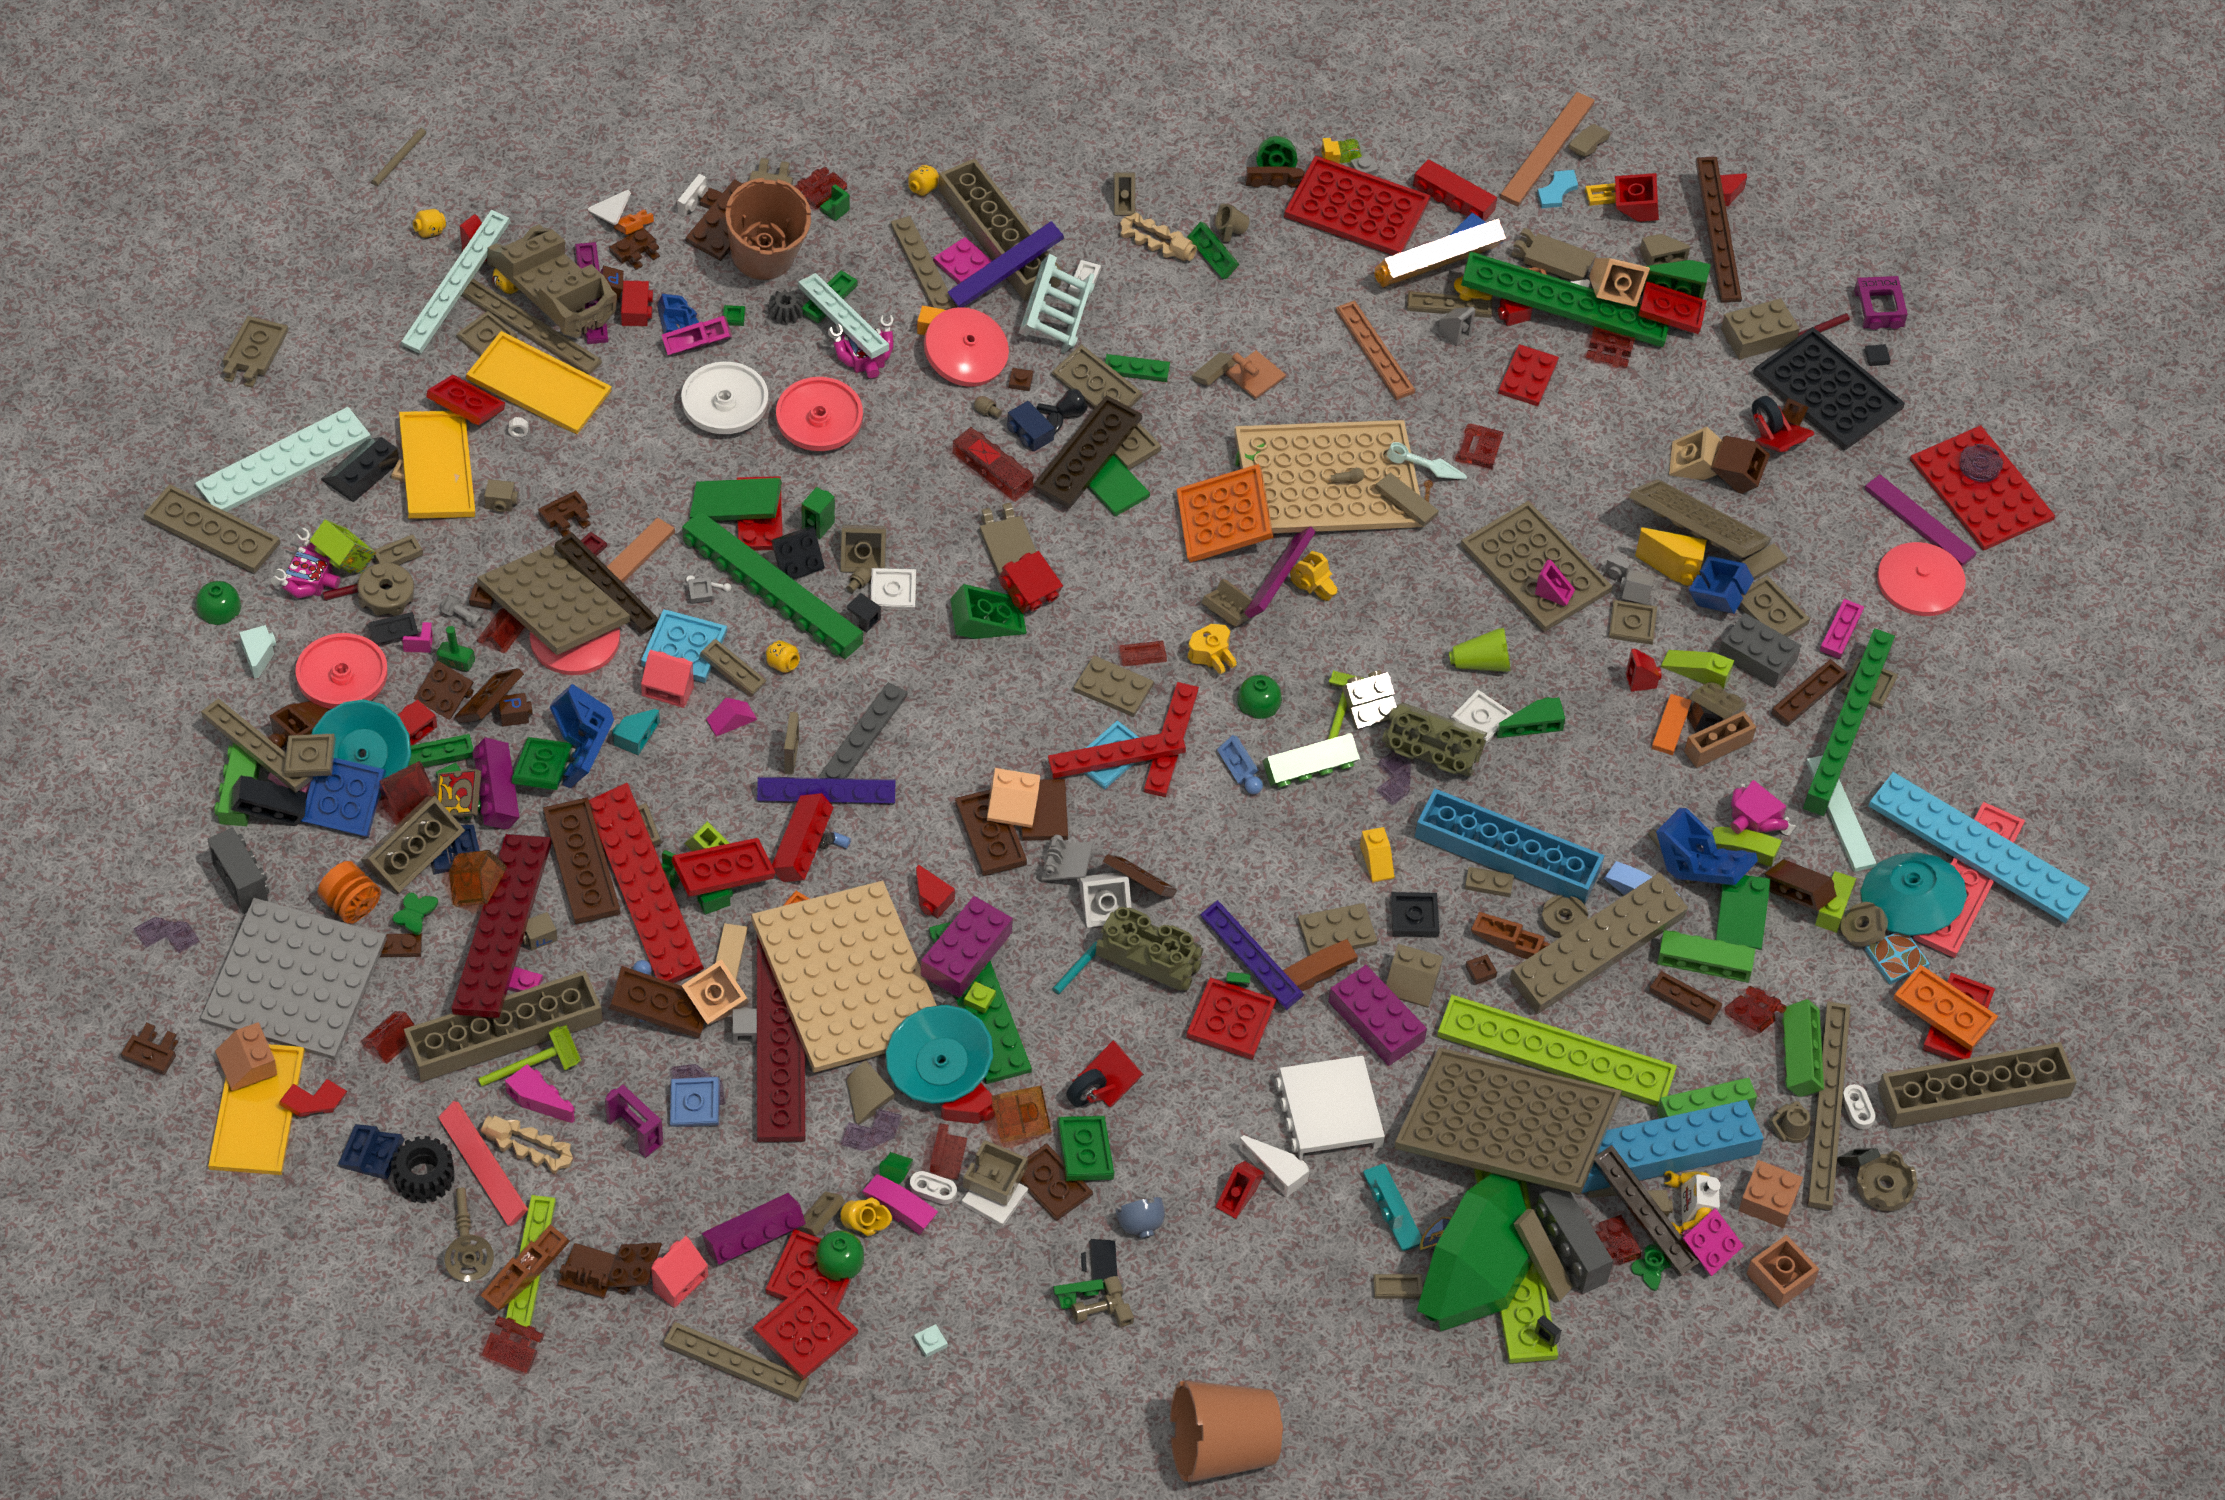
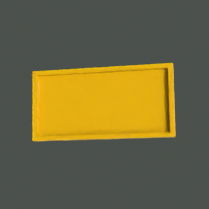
(538, 382)
(432, 452)
(252, 1125)

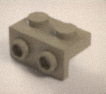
(1228, 603)

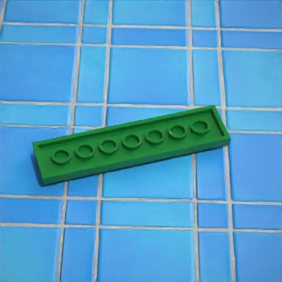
(1008, 1051)

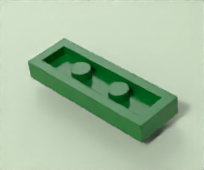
(1213, 250)
(841, 284)
(1139, 367)
(442, 751)

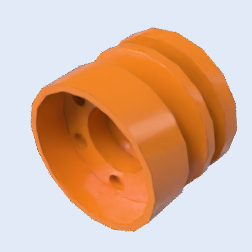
(349, 892)

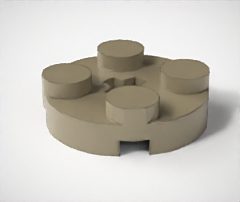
(1557, 905)
(1870, 934)

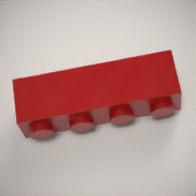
(1454, 190)
(802, 837)

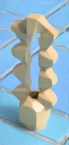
(1179, 246)
(501, 1130)

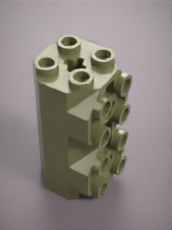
(1435, 739)
(1153, 951)

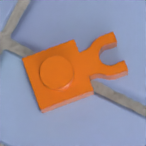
(631, 223)

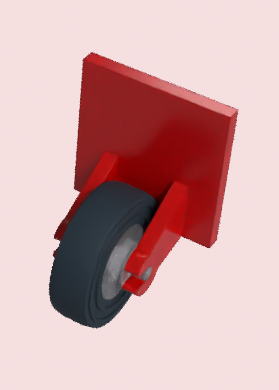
(1774, 428)
(1104, 1078)

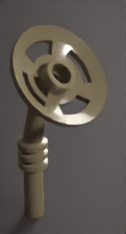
(464, 1246)

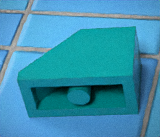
(635, 730)

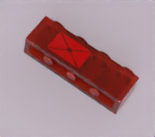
(993, 464)

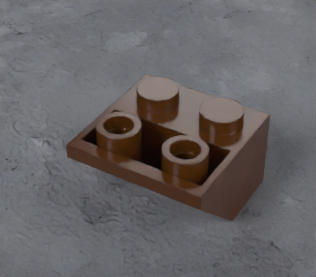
(1740, 463)

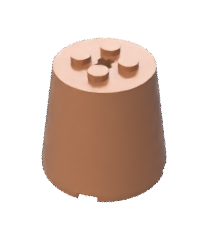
(766, 227)
(1223, 1429)

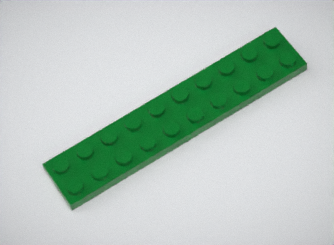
(1559, 298)

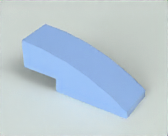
(1625, 877)

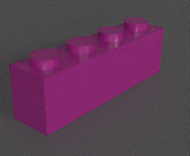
(496, 788)
(753, 1228)

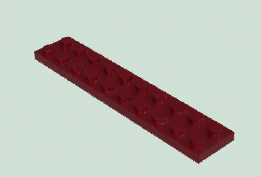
(502, 928)
(778, 1063)

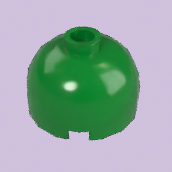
(1276, 152)
(218, 602)
(1259, 696)
(839, 1255)

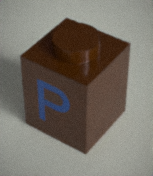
(614, 278)
(515, 709)

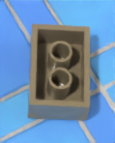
(1759, 328)

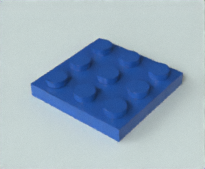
(345, 798)

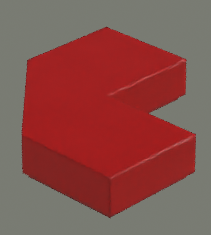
(303, 1103)

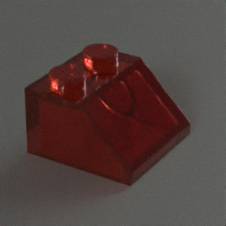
(405, 791)

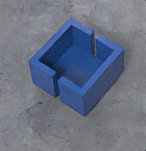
(1725, 582)

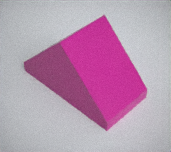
(1553, 585)
(729, 716)

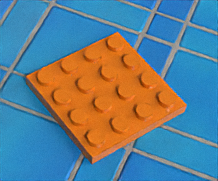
(1224, 513)

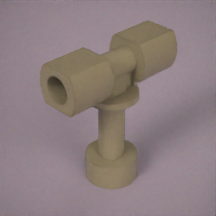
(1111, 1302)

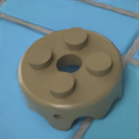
(385, 601)
(1889, 1168)

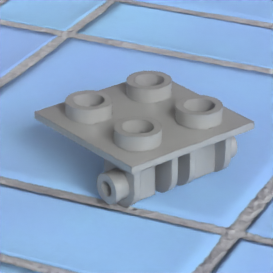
(1066, 859)

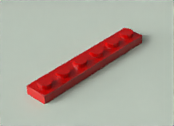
(1176, 719)
(1116, 754)

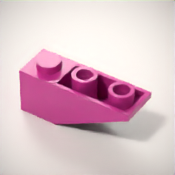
(533, 1093)

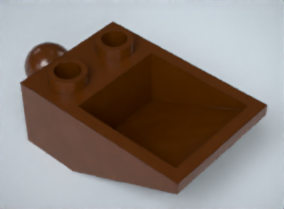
(294, 720)

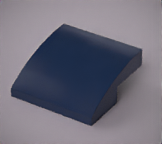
(464, 843)
(370, 1151)

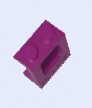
(1879, 286)
(649, 1133)

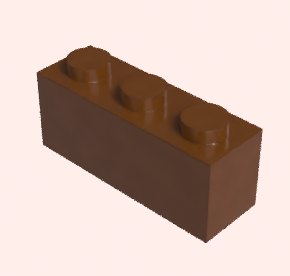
(1801, 885)

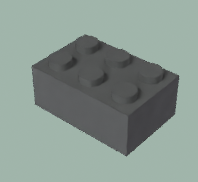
(1760, 650)
(238, 868)

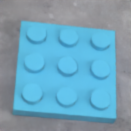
(685, 638)

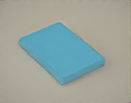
(1115, 733)

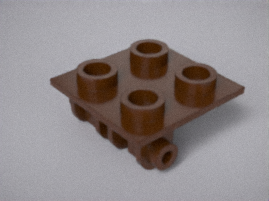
(444, 690)
(633, 1266)
(587, 1270)

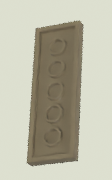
(212, 528)

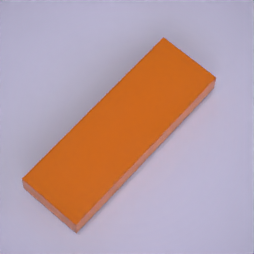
(1671, 724)

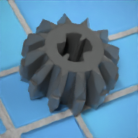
(785, 306)

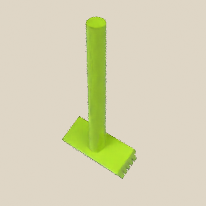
(1339, 679)
(563, 1047)

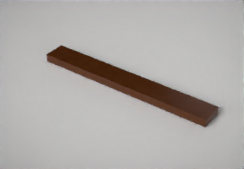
(1718, 229)

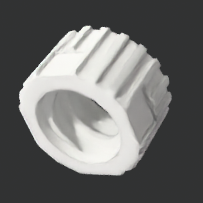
(518, 422)

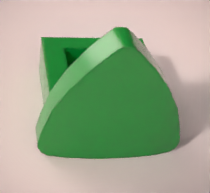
(895, 1167)

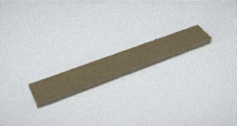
(531, 327)

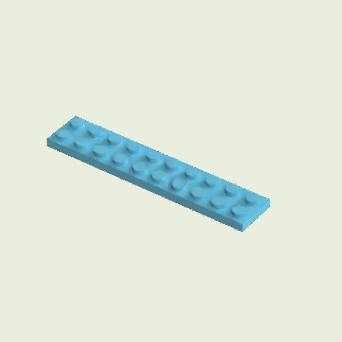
(1979, 847)

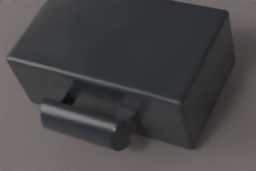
(1102, 1259)

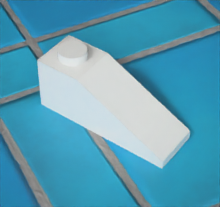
(1279, 1166)

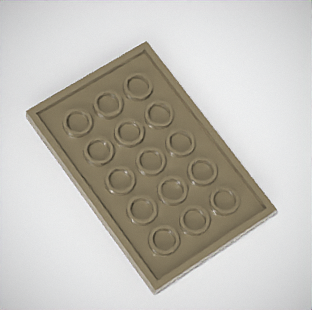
(1700, 518)
(1514, 554)
(553, 599)

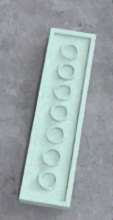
(283, 460)

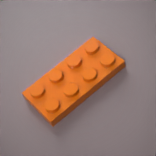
(1945, 1007)

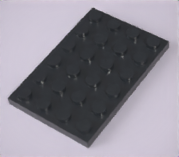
(1838, 391)

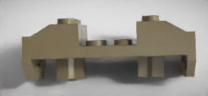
(554, 281)

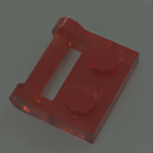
(1486, 448)

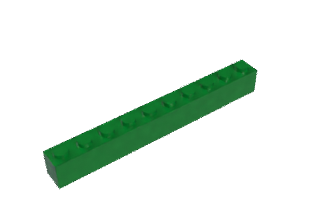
(772, 585)
(1848, 722)

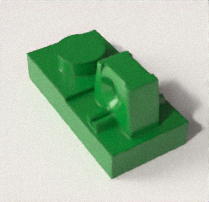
(1067, 1292)

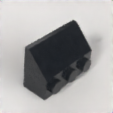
(363, 468)

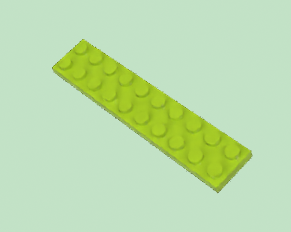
(1555, 1050)
(1525, 1309)

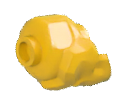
(865, 1216)

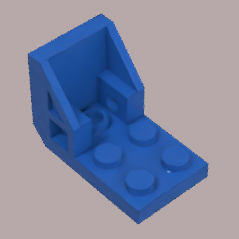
(582, 712)
(1686, 859)

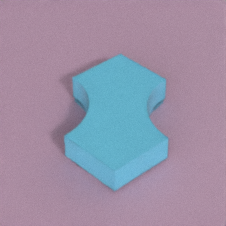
(1562, 183)

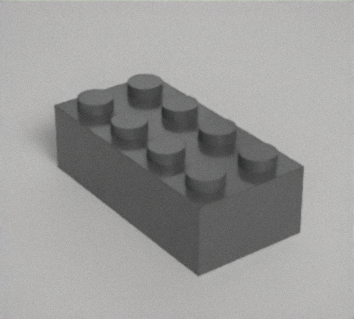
(1574, 1240)

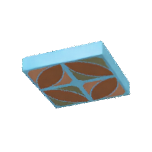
(1896, 957)

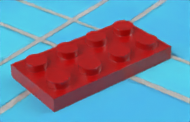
(760, 532)
(723, 867)
(1940, 1043)

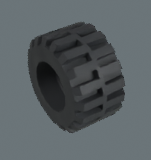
(427, 1185)

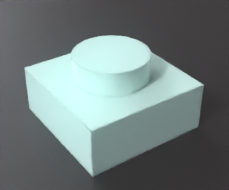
(930, 1340)

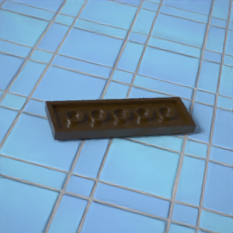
(1087, 451)

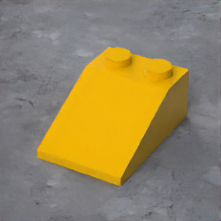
(1671, 554)

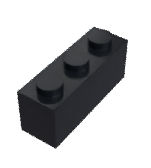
(268, 801)

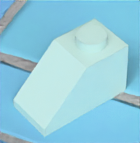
(258, 648)

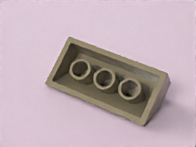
(413, 844)

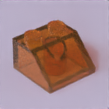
(474, 877)
(1021, 1114)

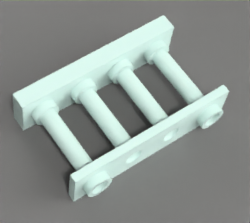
(1037, 305)

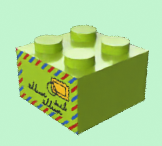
(342, 547)

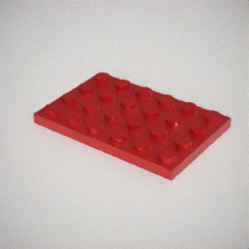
(1357, 206)
(1987, 510)

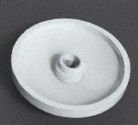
(724, 397)

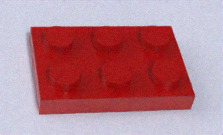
(1672, 308)
(1528, 375)
(465, 400)

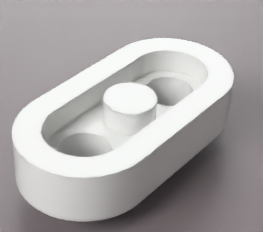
(1858, 1108)
(934, 1186)

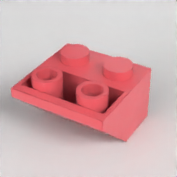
(667, 678)
(678, 1272)

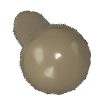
(1355, 475)

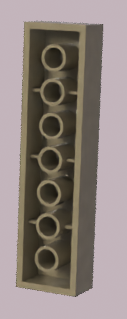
(990, 219)
(1598, 943)
(525, 1020)
(1976, 1085)

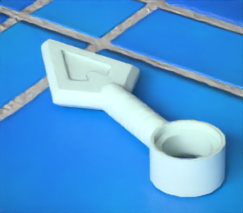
(1438, 466)

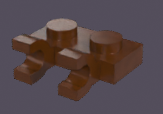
(632, 246)
(564, 508)
(148, 1054)

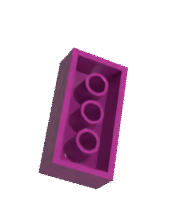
(966, 946)
(1377, 1015)

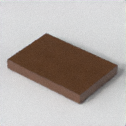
(488, 695)
(1050, 812)
(1140, 875)
(1048, 1183)

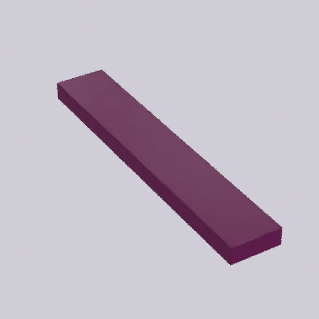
(586, 255)
(1919, 519)
(1279, 572)

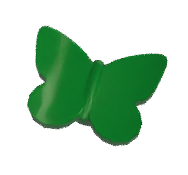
(414, 912)
(1651, 1266)

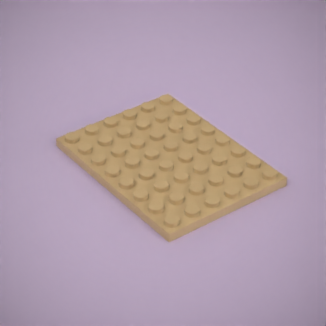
(1299, 470)
(843, 972)

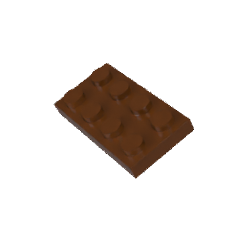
(711, 231)
(992, 842)
(655, 1002)

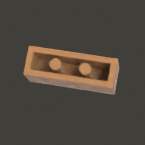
(1720, 739)

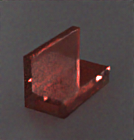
(502, 631)
(389, 1036)
(947, 1153)

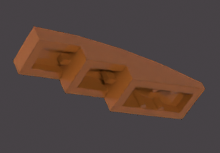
(1508, 935)
(1320, 965)
(525, 1268)

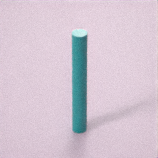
(1075, 969)

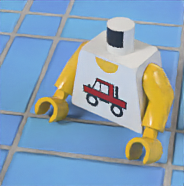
(1698, 1196)

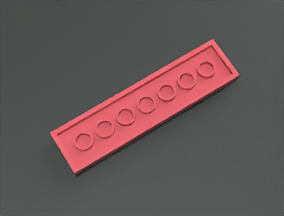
(1950, 939)

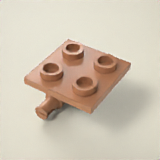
(1254, 373)

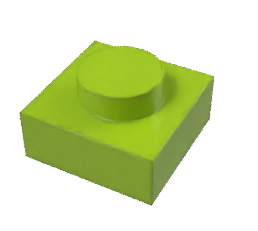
(979, 997)

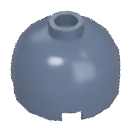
(1141, 1217)

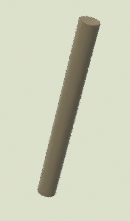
(398, 157)

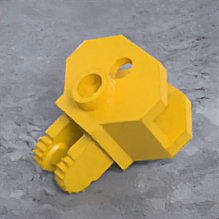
(1314, 576)
(1212, 648)

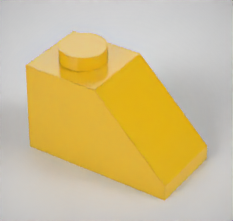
(1377, 854)

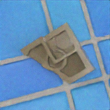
(867, 1092)

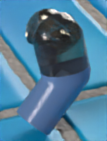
(835, 838)

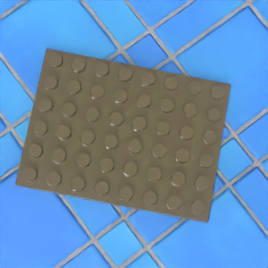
(1508, 1120)

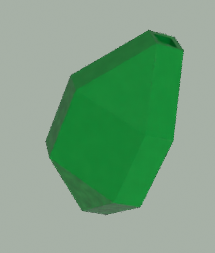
(1477, 1256)

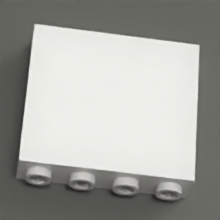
(1329, 1105)

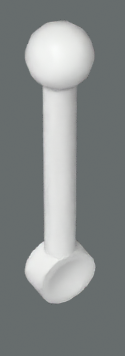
(726, 587)

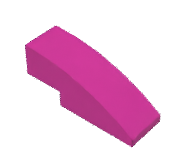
(696, 335)
(901, 1203)

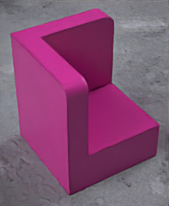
(419, 642)

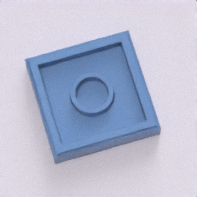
(694, 1102)

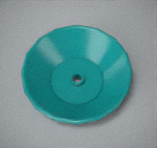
(367, 727)
(1915, 892)
(937, 1035)

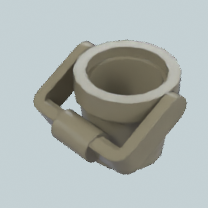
(1230, 221)
(1795, 1124)

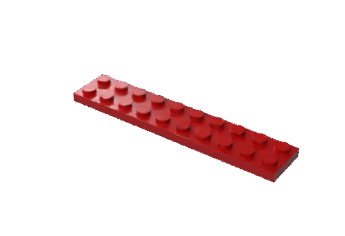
(645, 885)

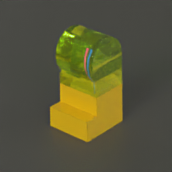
(1340, 150)

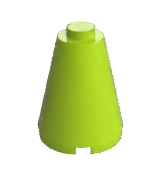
(1482, 652)

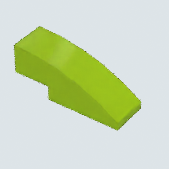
(1763, 845)

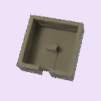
(997, 1172)

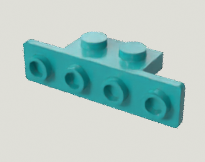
(1392, 1207)

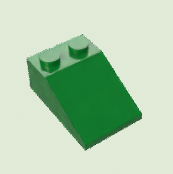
(1683, 276)
(985, 613)
(1743, 911)

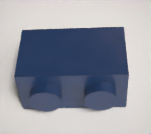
(1030, 426)

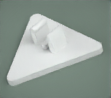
(611, 208)

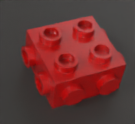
(1030, 582)

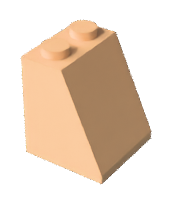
(1618, 280)

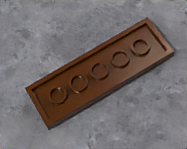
(581, 860)

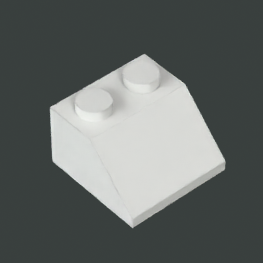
(1103, 895)

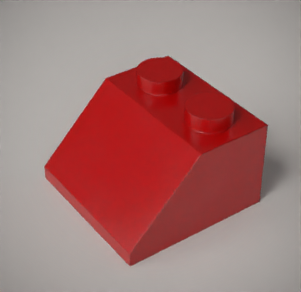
(1637, 196)

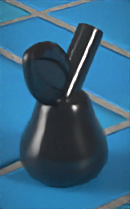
(1069, 405)

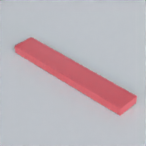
(483, 1163)

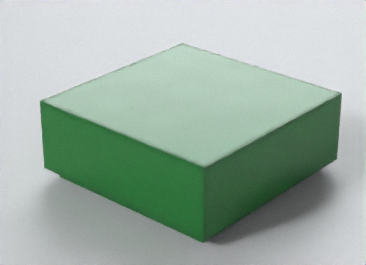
(734, 314)
(1238, 979)

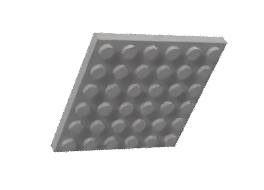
(294, 977)

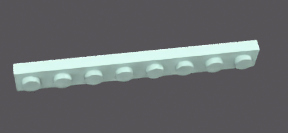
(455, 282)

